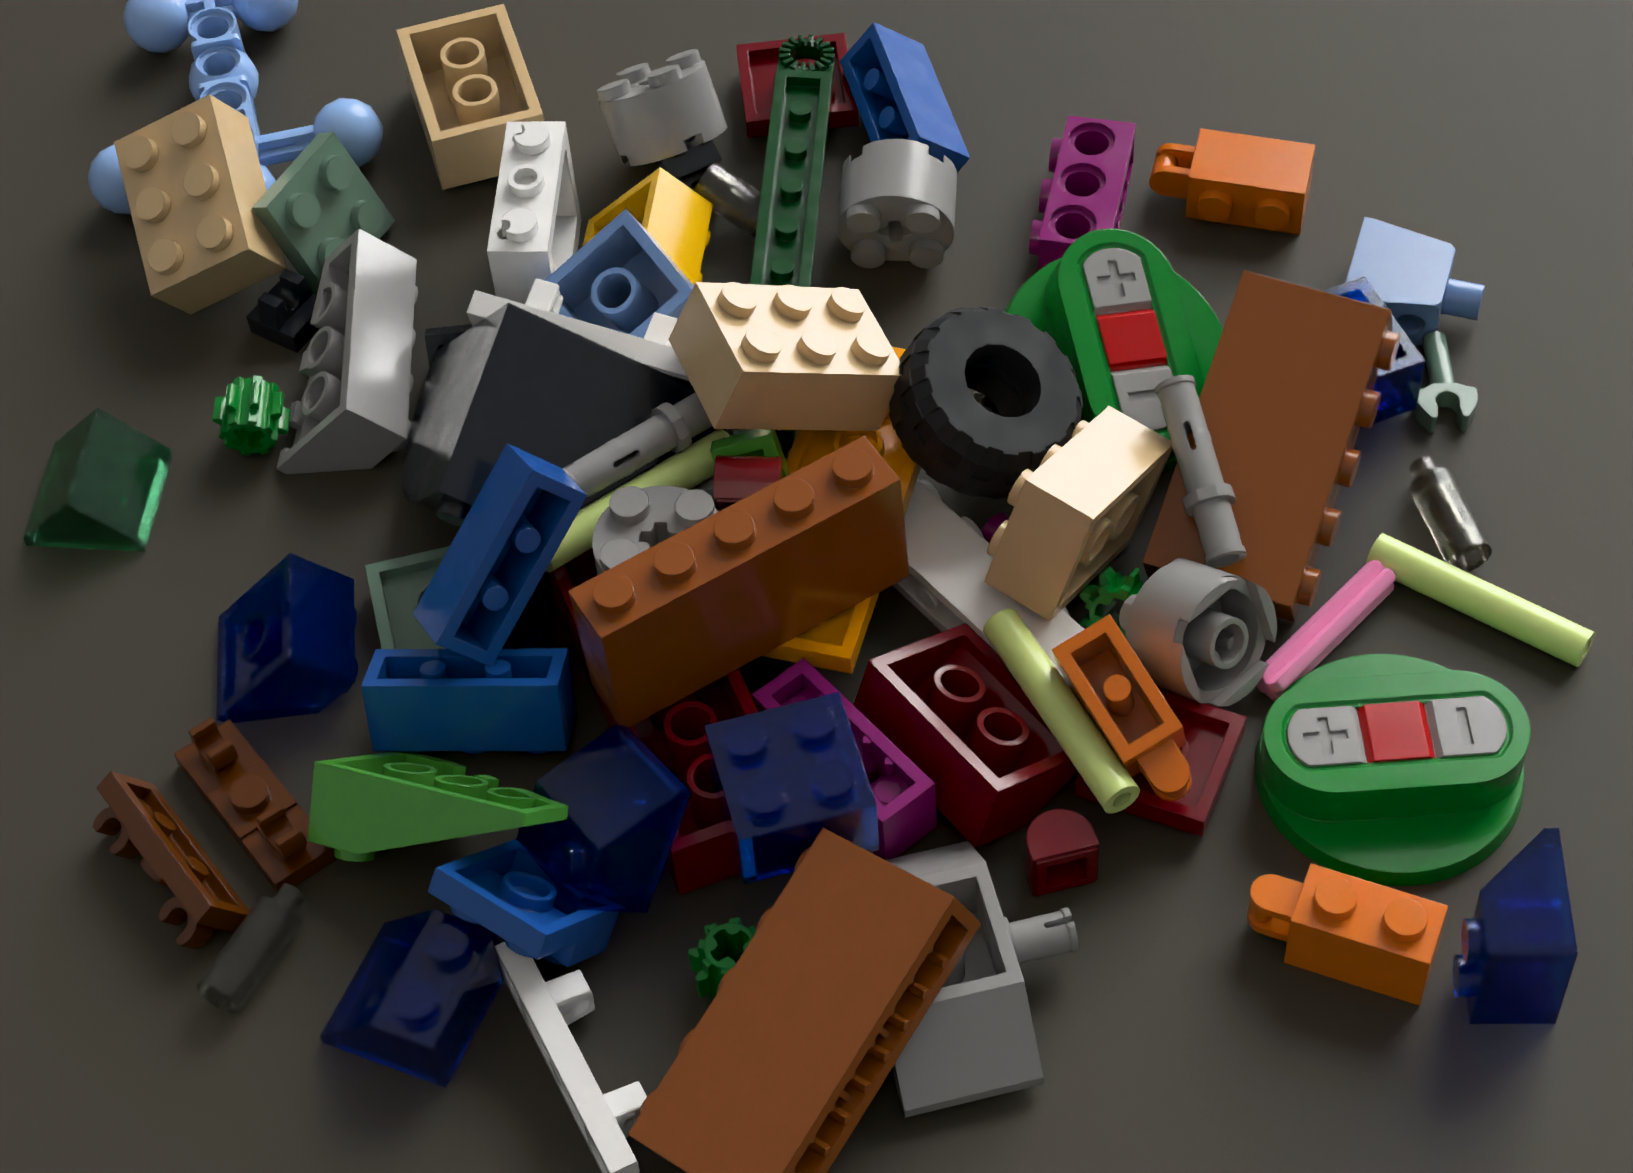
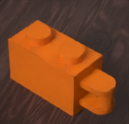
(1238, 179)
(1126, 706)
(1351, 929)

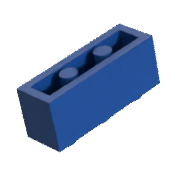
(901, 93)
(499, 555)
(457, 704)

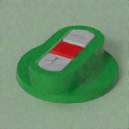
(1121, 323)
(1394, 767)

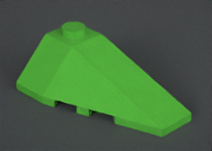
(412, 800)

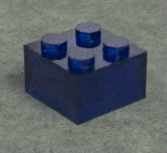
(786, 779)

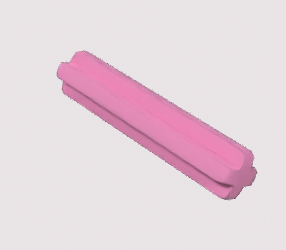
(1327, 628)

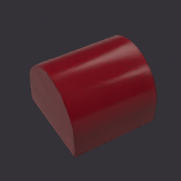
(742, 476)
(1060, 852)

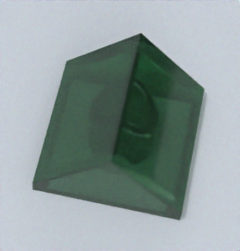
(100, 488)

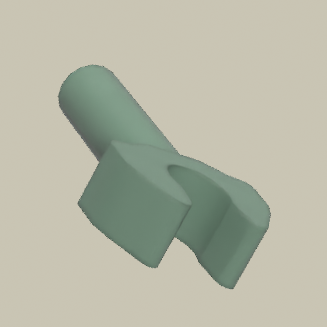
(1442, 389)

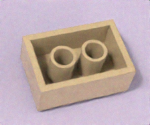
(466, 88)
(193, 202)
(785, 357)
(1076, 511)

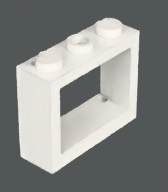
(533, 208)

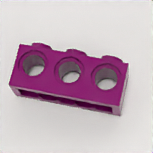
(1087, 187)
(900, 788)

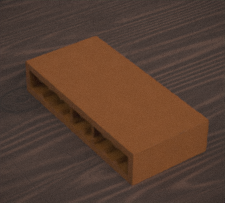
(1283, 422)
(742, 581)
(807, 1018)

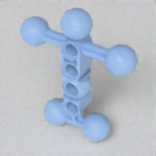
(231, 77)

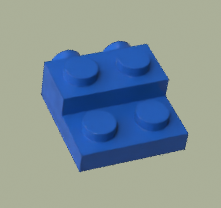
(522, 905)

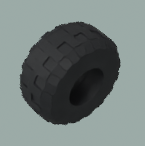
(1010, 365)

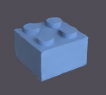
(621, 279)

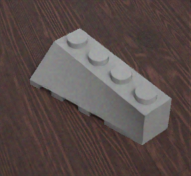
(356, 361)

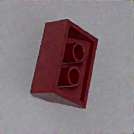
(967, 729)

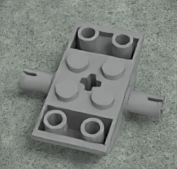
(980, 1025)

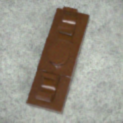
(252, 803)
(169, 858)

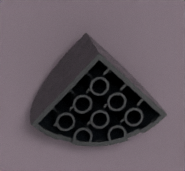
(524, 387)

